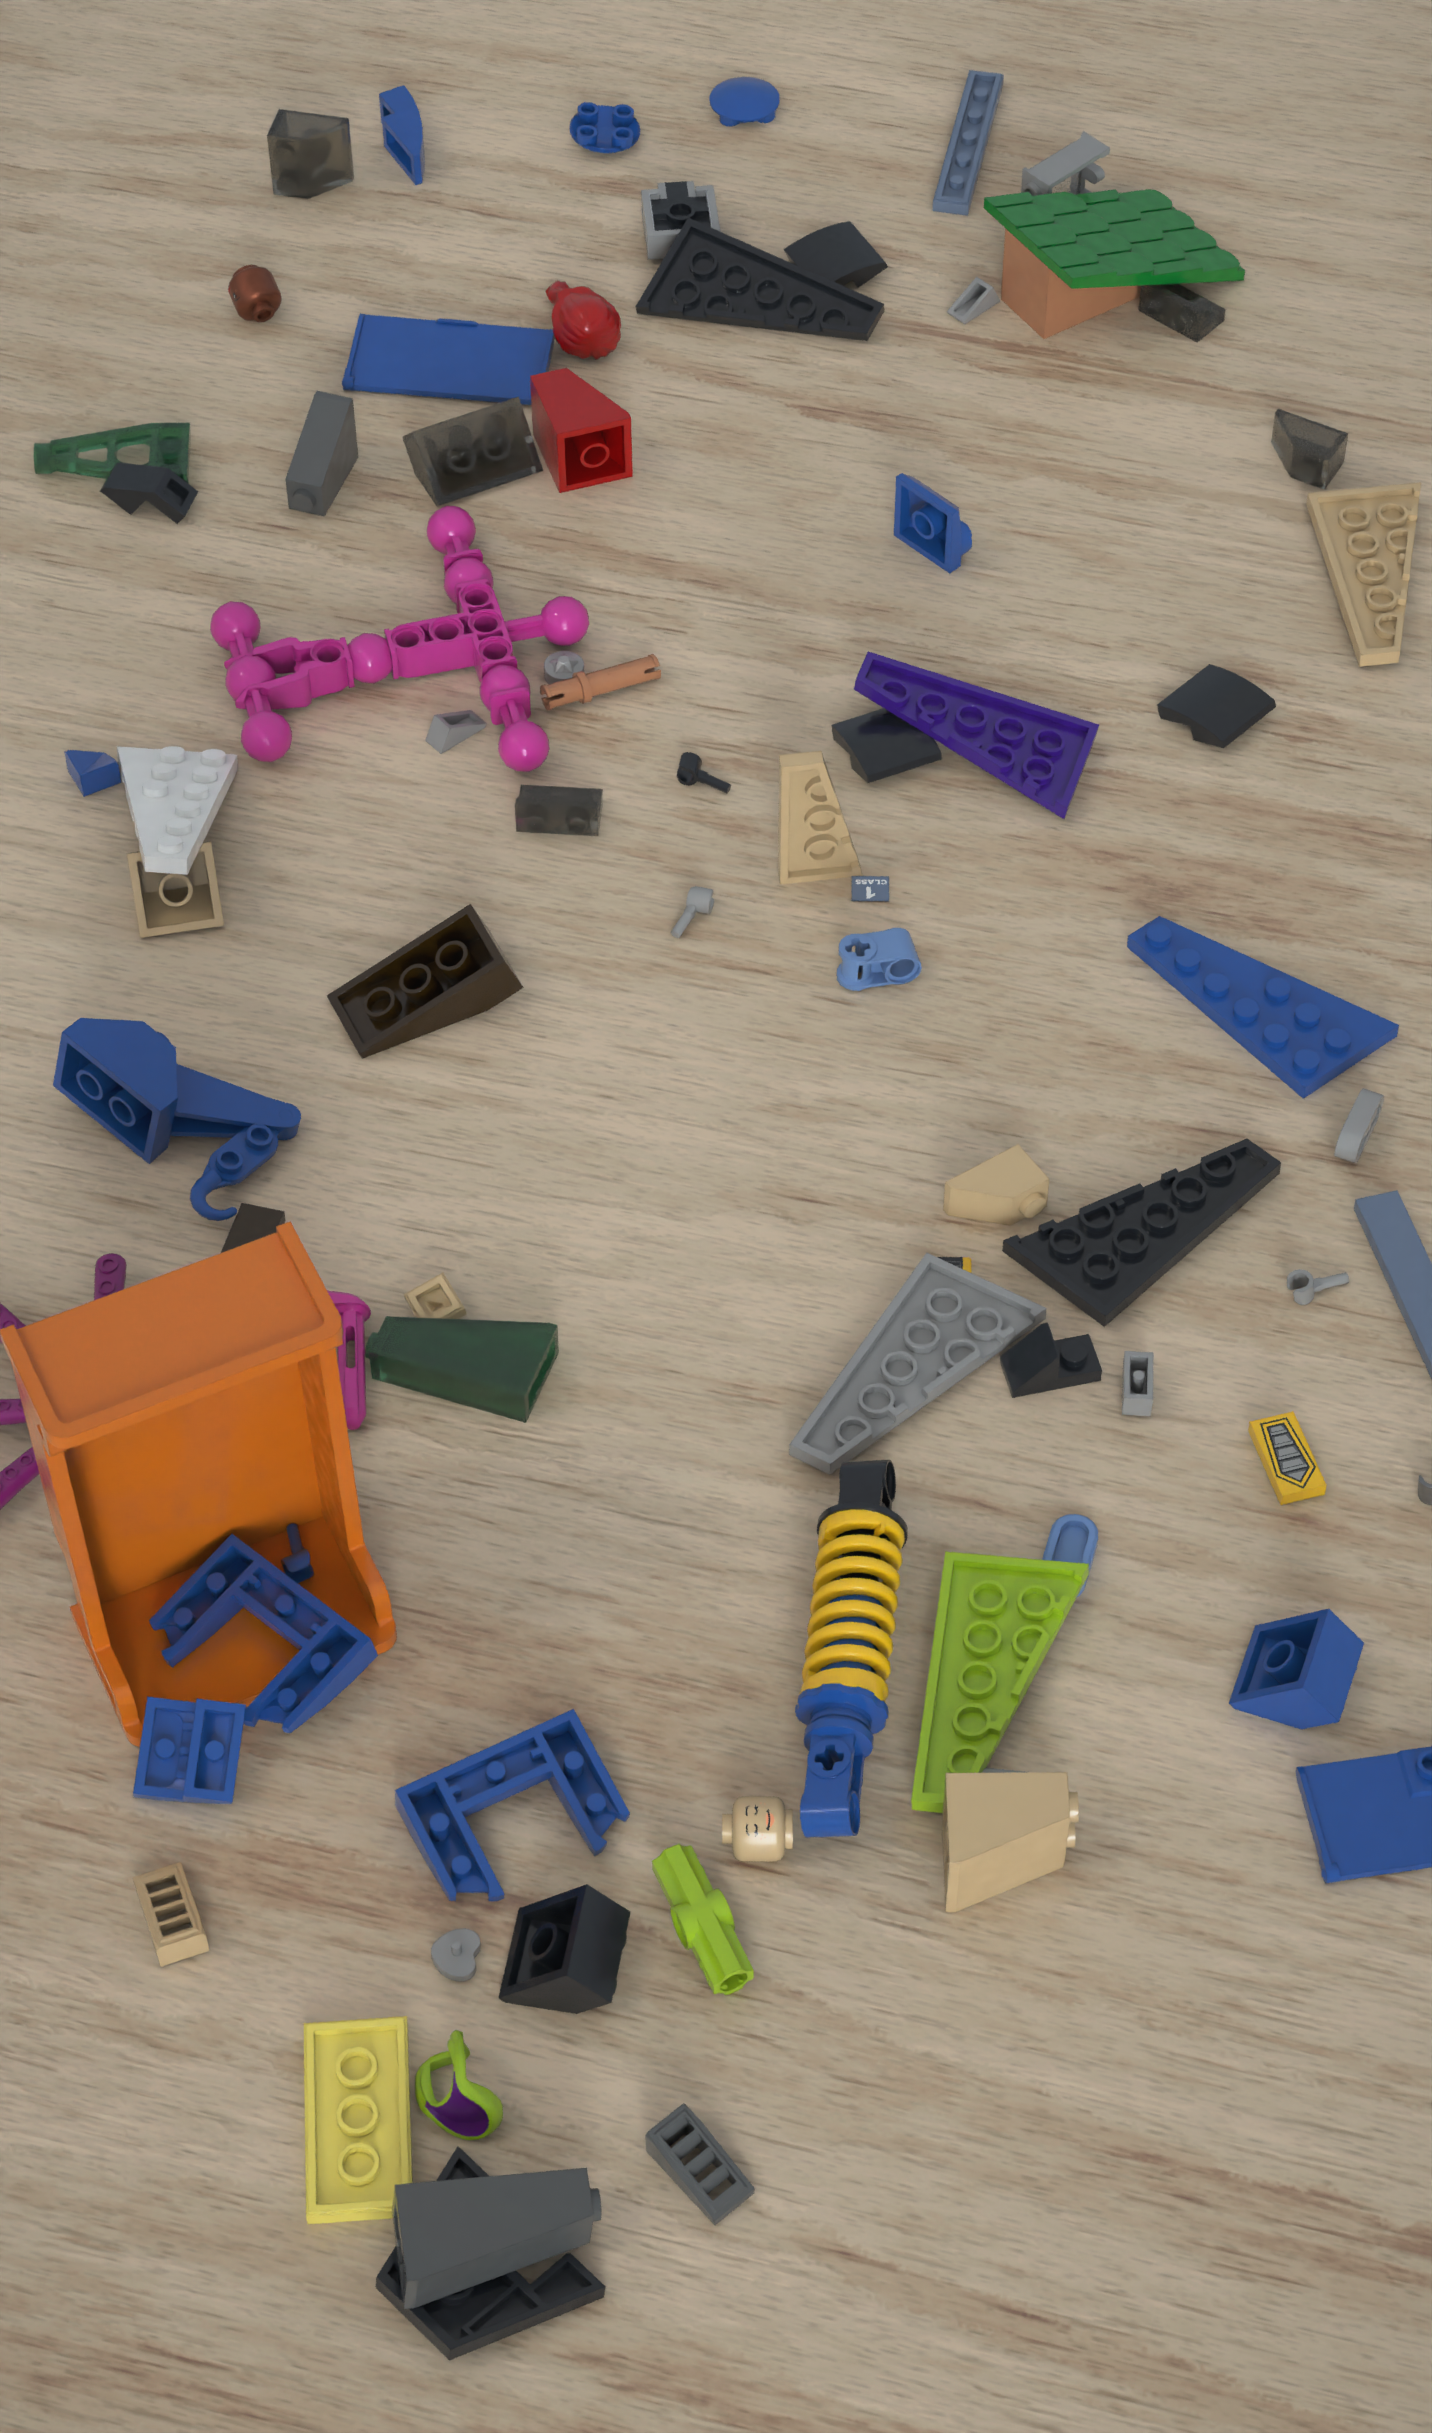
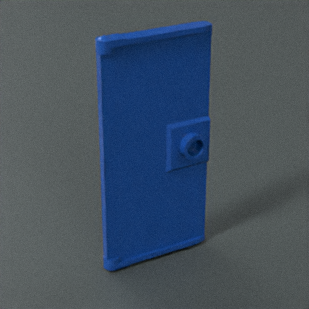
(446, 358)
(1370, 1813)

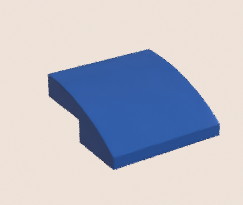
(189, 1751)

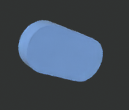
(1072, 1540)

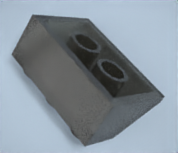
(473, 452)

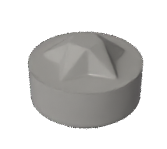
(561, 666)

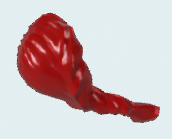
(583, 321)

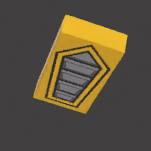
(1287, 1458)

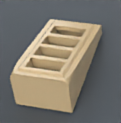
(182, 1943)

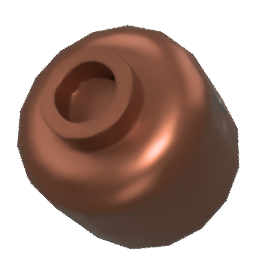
(254, 293)

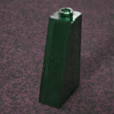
(467, 1361)

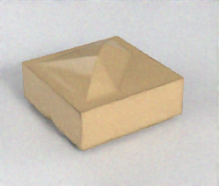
(435, 1300)

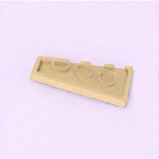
(811, 824)

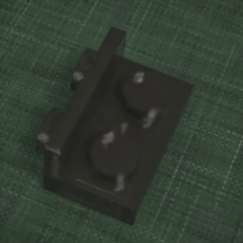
(1181, 309)
(559, 810)

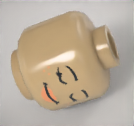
(758, 1829)

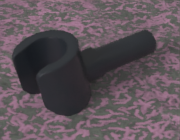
(690, 773)

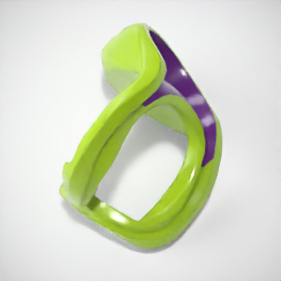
(468, 2108)

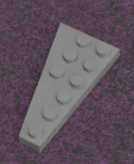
(920, 1347)

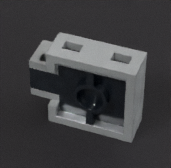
(668, 209)

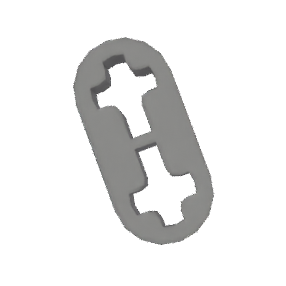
(1359, 1125)

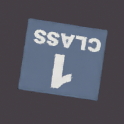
(870, 888)

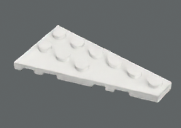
(174, 801)

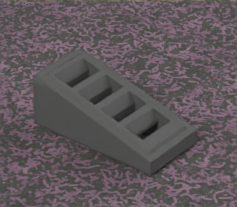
(685, 2122)

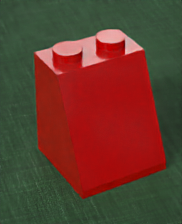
(579, 431)

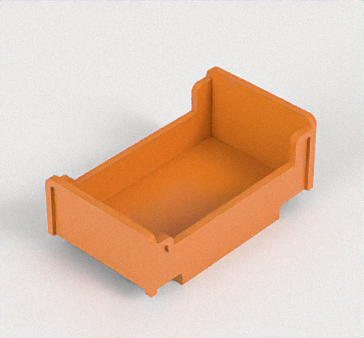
(186, 1421)

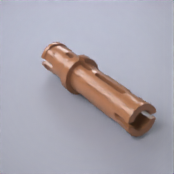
(585, 686)

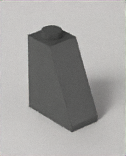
(323, 454)

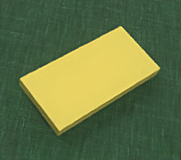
(356, 2118)

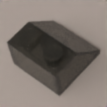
(309, 153)

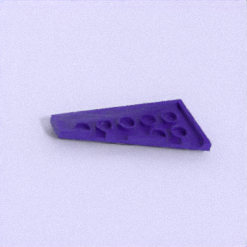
(1007, 737)

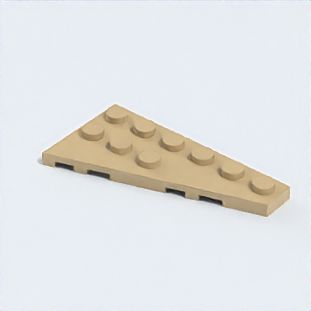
(1368, 555)

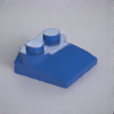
(930, 523)

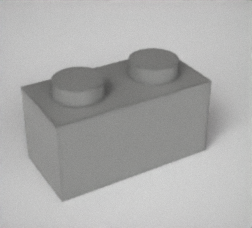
(1137, 1383)

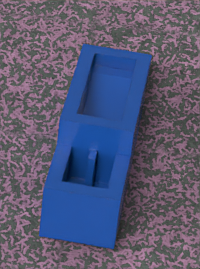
(403, 131)

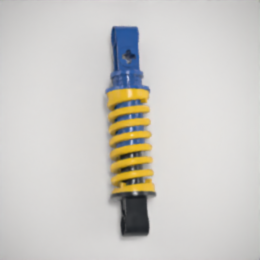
(849, 1644)

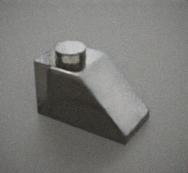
(1308, 448)

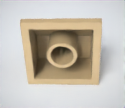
(176, 901)

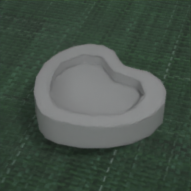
(456, 1953)

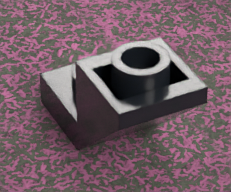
(134, 484)

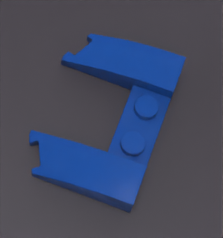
(239, 1577)
(551, 1751)

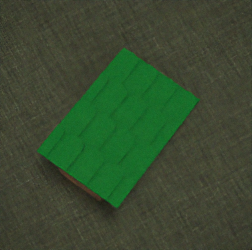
(1094, 251)

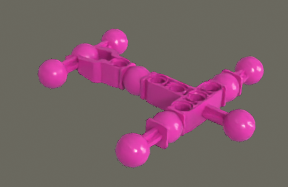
(414, 649)

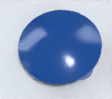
(744, 101)
(604, 127)

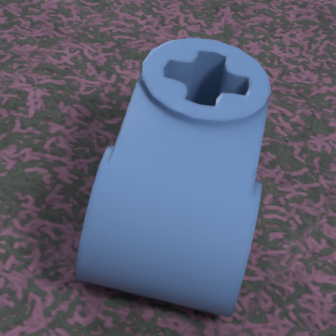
(881, 958)

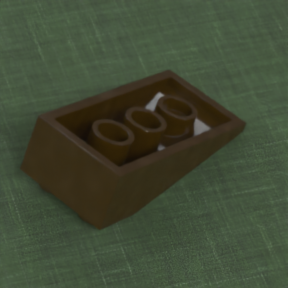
(426, 985)

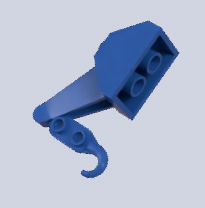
(139, 1093)

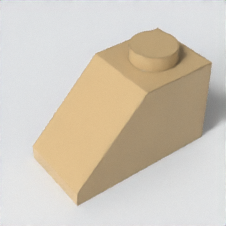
(998, 1189)

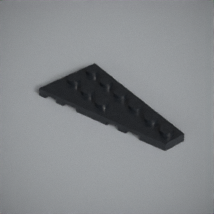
(1140, 1233)

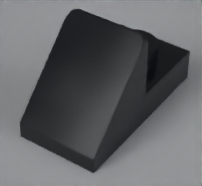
(1049, 1364)

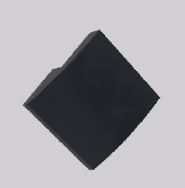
(837, 254)
(1216, 705)
(884, 745)

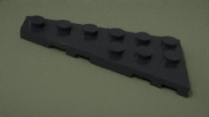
(734, 283)

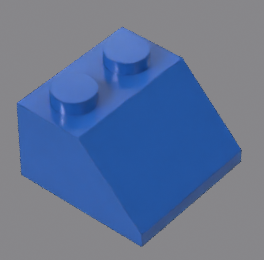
(1298, 1670)

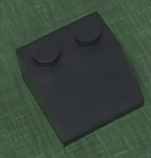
(566, 1952)

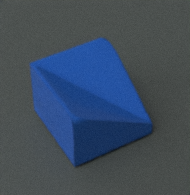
(92, 770)

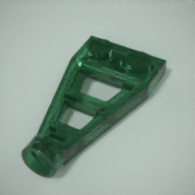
(167, 443)

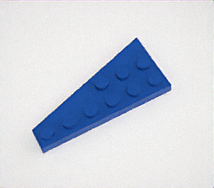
(1276, 1017)

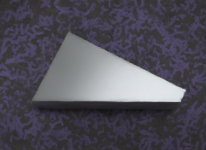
(974, 301)
(453, 728)

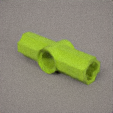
(702, 1919)

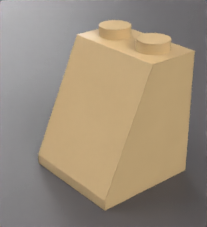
(1003, 1831)

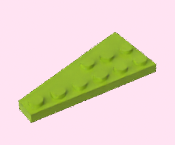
(986, 1649)

